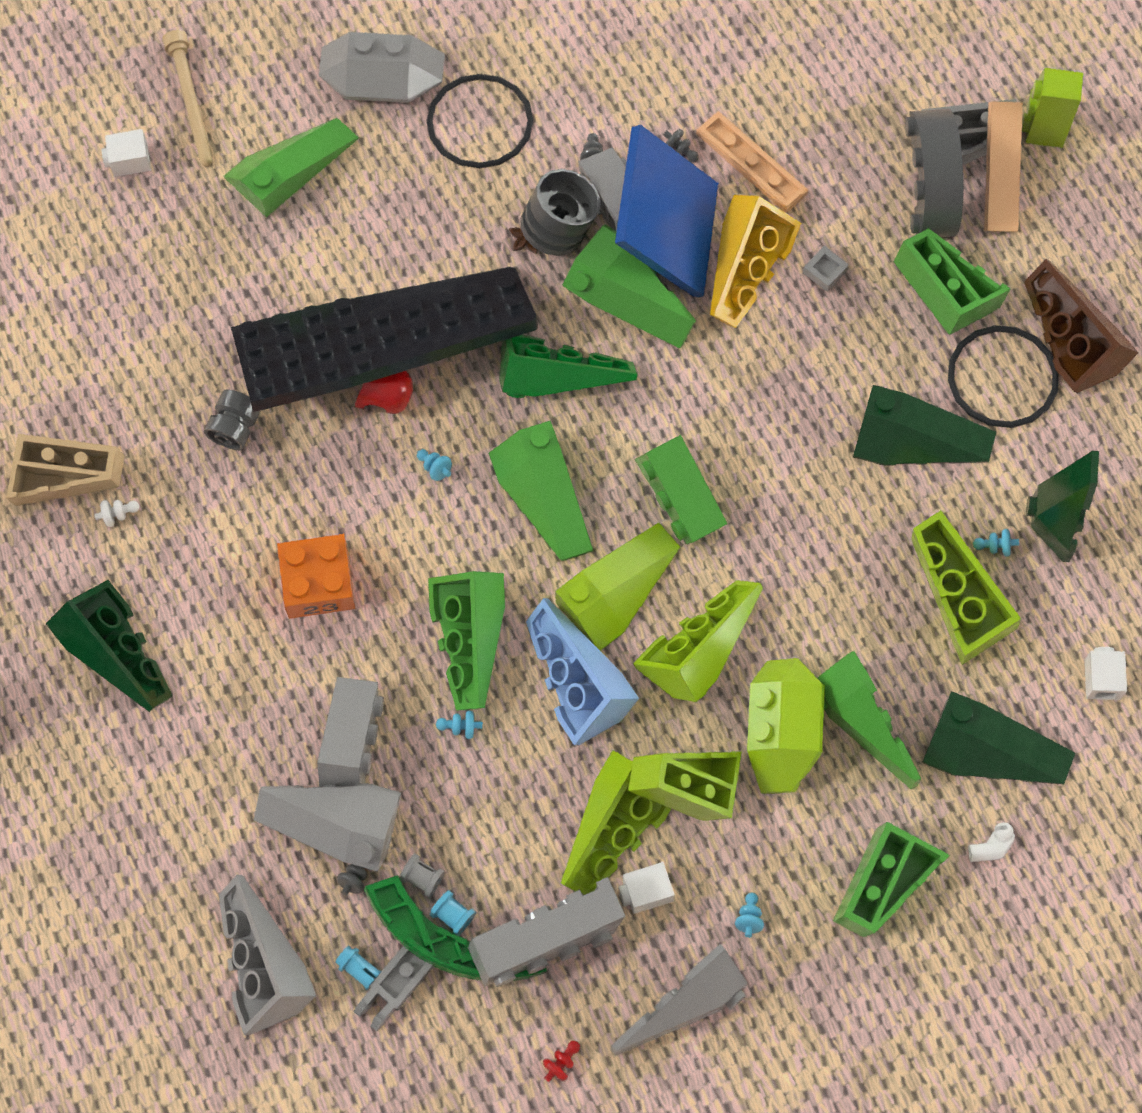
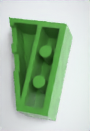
(947, 282)

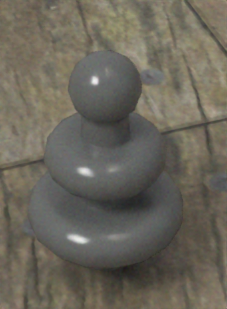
(591, 147)
(682, 147)
(352, 879)

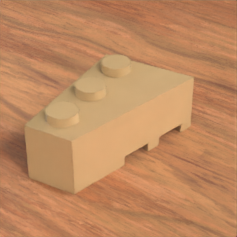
(60, 469)

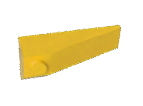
(749, 246)

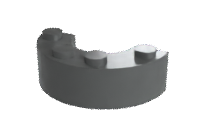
(940, 171)

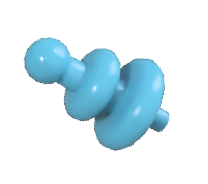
(436, 465)
(994, 543)
(457, 724)
(749, 918)

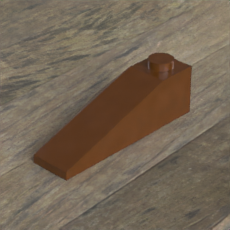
(1080, 336)

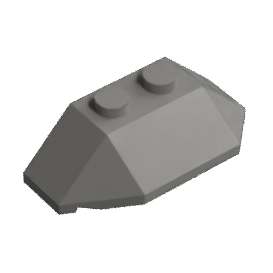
(381, 67)

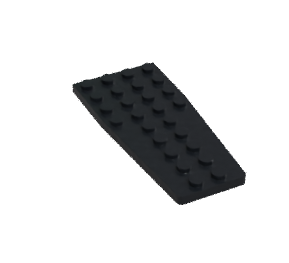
(378, 335)

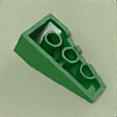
(536, 370)

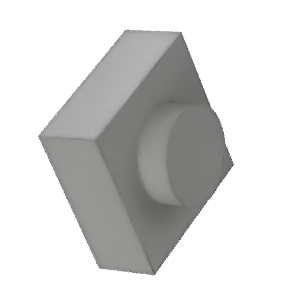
(825, 268)

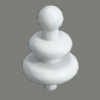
(118, 510)

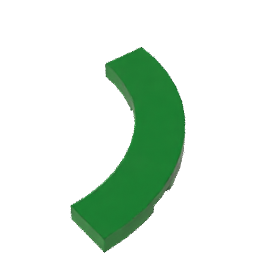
(422, 936)

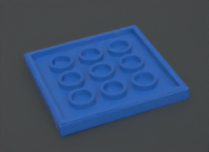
(666, 212)

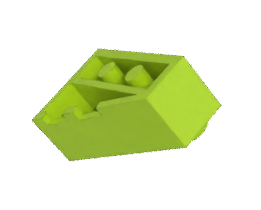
(1052, 107)
(689, 782)

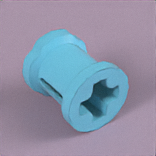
(452, 913)

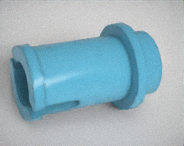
(357, 966)

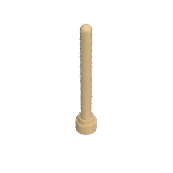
(176, 45)

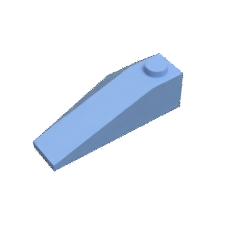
(587, 683)

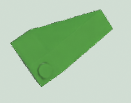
(285, 167)
(627, 289)
(471, 620)
(853, 708)

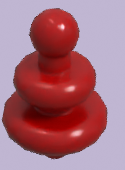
(563, 1060)

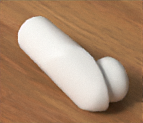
(996, 846)

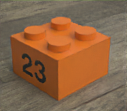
(316, 576)

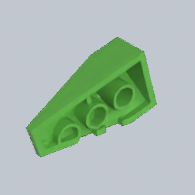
(538, 481)

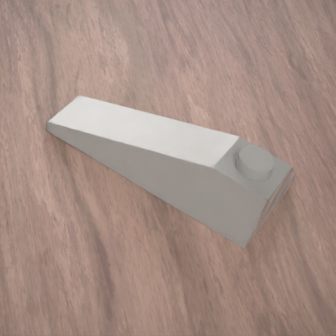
(339, 821)
(268, 968)
(705, 991)

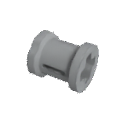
(421, 875)

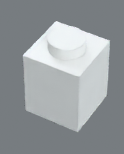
(126, 153)
(1105, 674)
(646, 888)

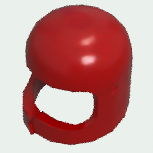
(389, 393)

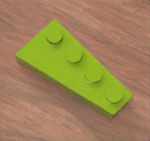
(965, 593)

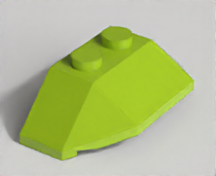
(784, 724)

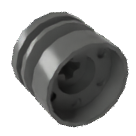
(560, 212)

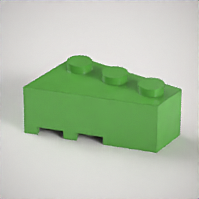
(681, 490)
(885, 878)

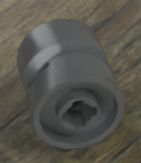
(231, 423)

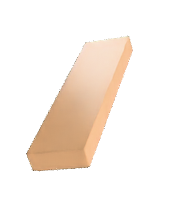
(752, 162)
(1003, 166)

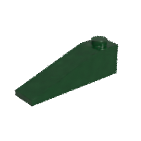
(913, 431)
(1061, 504)
(100, 636)
(988, 744)

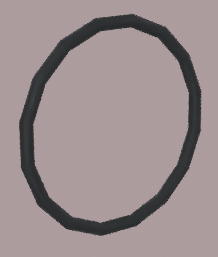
(518, 148)
(999, 423)

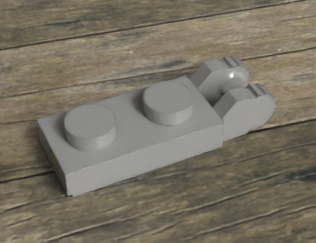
(394, 985)

